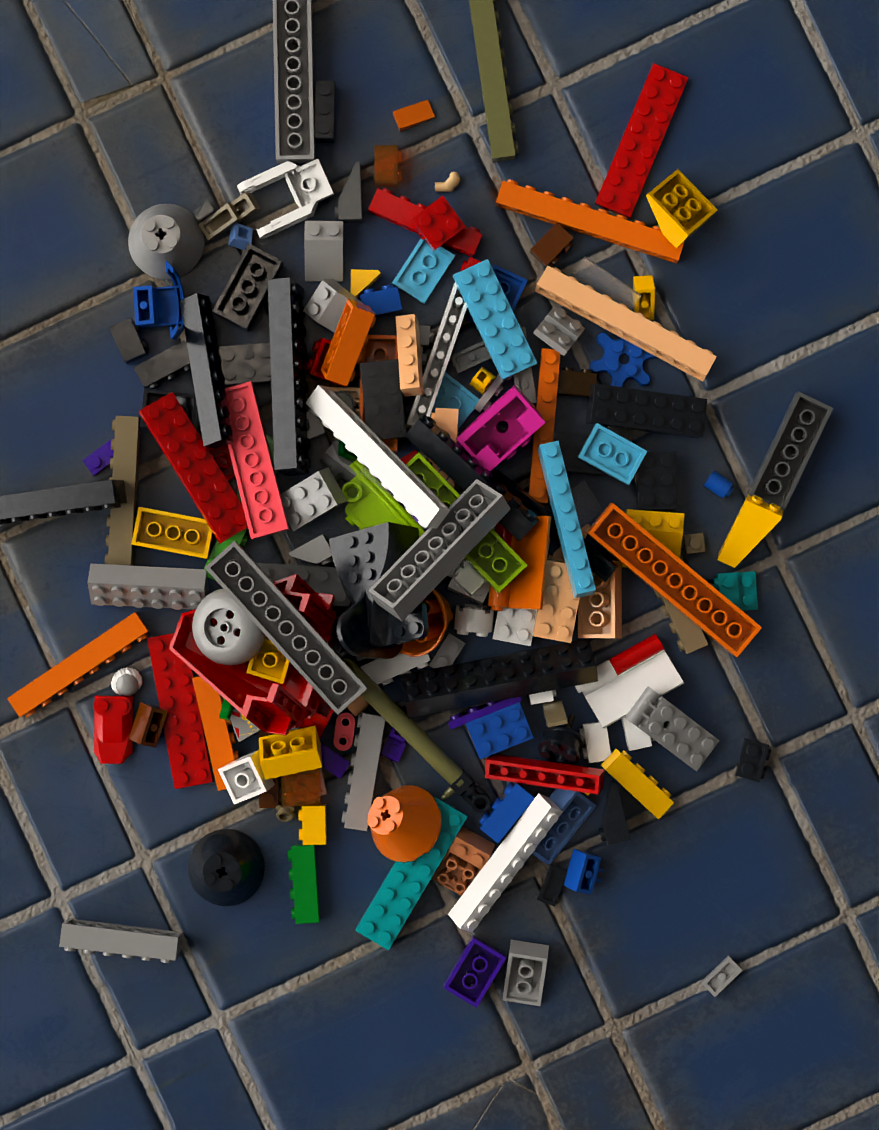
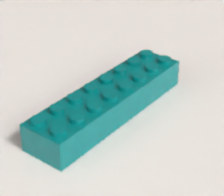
(407, 882)

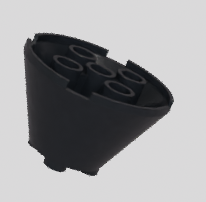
(239, 857)

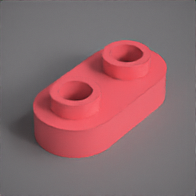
(344, 731)

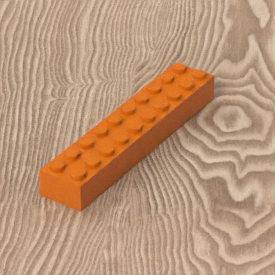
(673, 579)

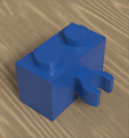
(583, 871)

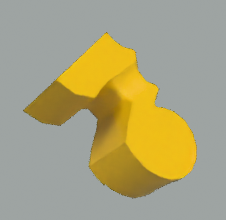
(482, 380)

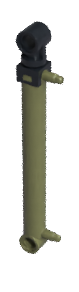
(458, 779)

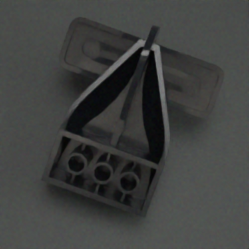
(361, 561)

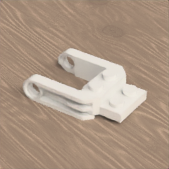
(307, 185)

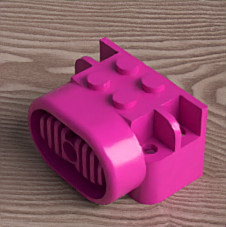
(492, 445)

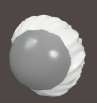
(126, 681)

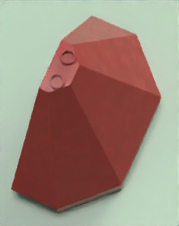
(263, 702)

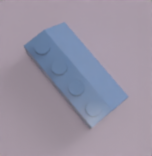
(575, 811)

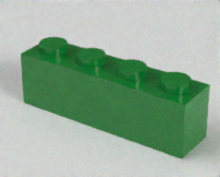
(304, 884)

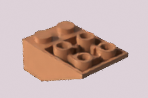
(463, 861)

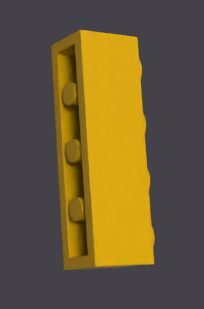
(637, 784)

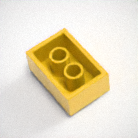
(290, 753)

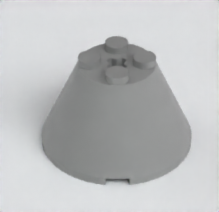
(181, 244)

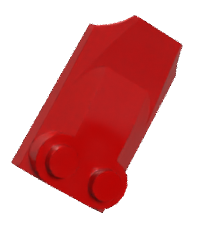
(112, 728)

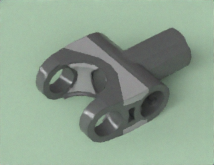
(338, 465)

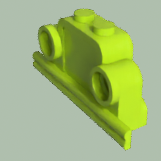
(372, 505)

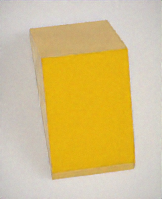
(362, 280)

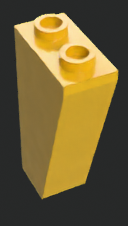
(749, 528)

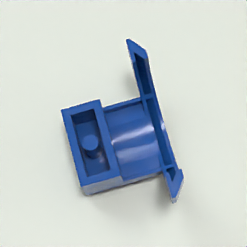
(160, 305)

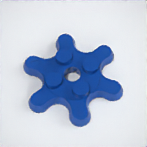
(621, 372)

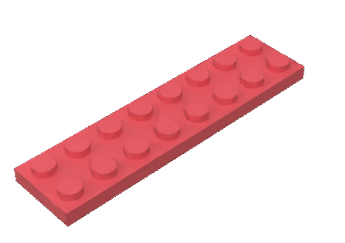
(254, 464)

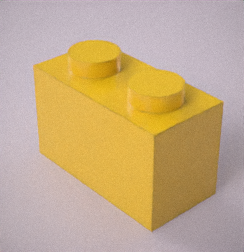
(313, 825)

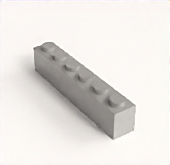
(364, 772)

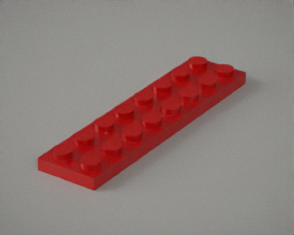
(641, 140)
(195, 466)
(183, 720)

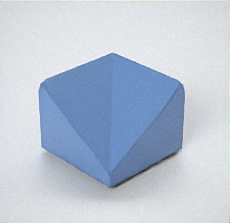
(240, 236)

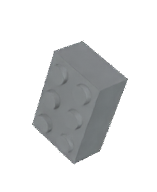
(312, 499)

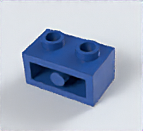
(382, 301)

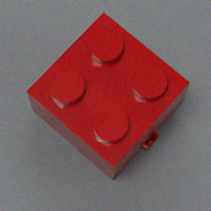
(438, 223)

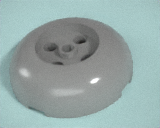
(207, 636)

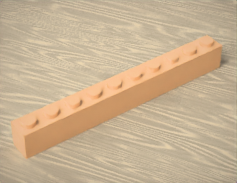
(625, 323)

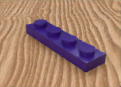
(476, 712)

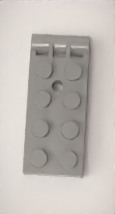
(678, 735)

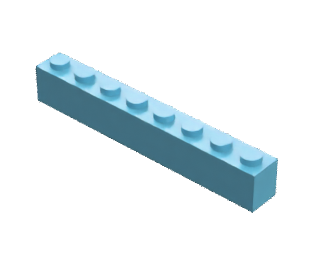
(566, 519)

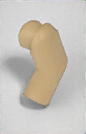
(449, 185)

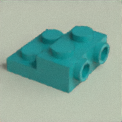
(738, 588)

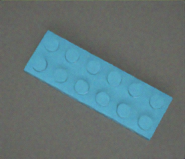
(494, 319)

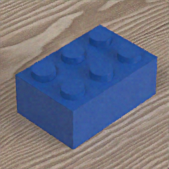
(499, 730)
(505, 811)

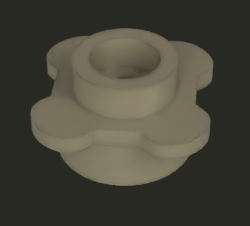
(285, 813)

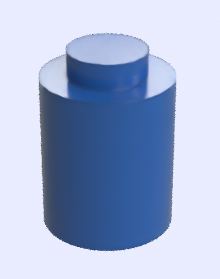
(718, 484)

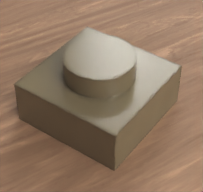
(694, 543)

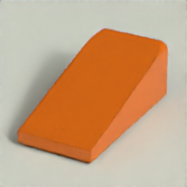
(413, 115)

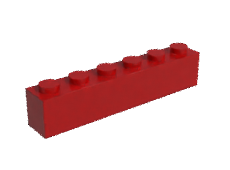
(401, 211)
(544, 773)

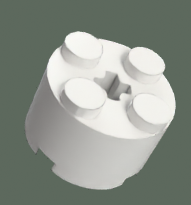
(473, 619)

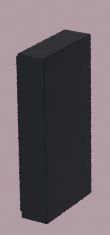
(552, 885)

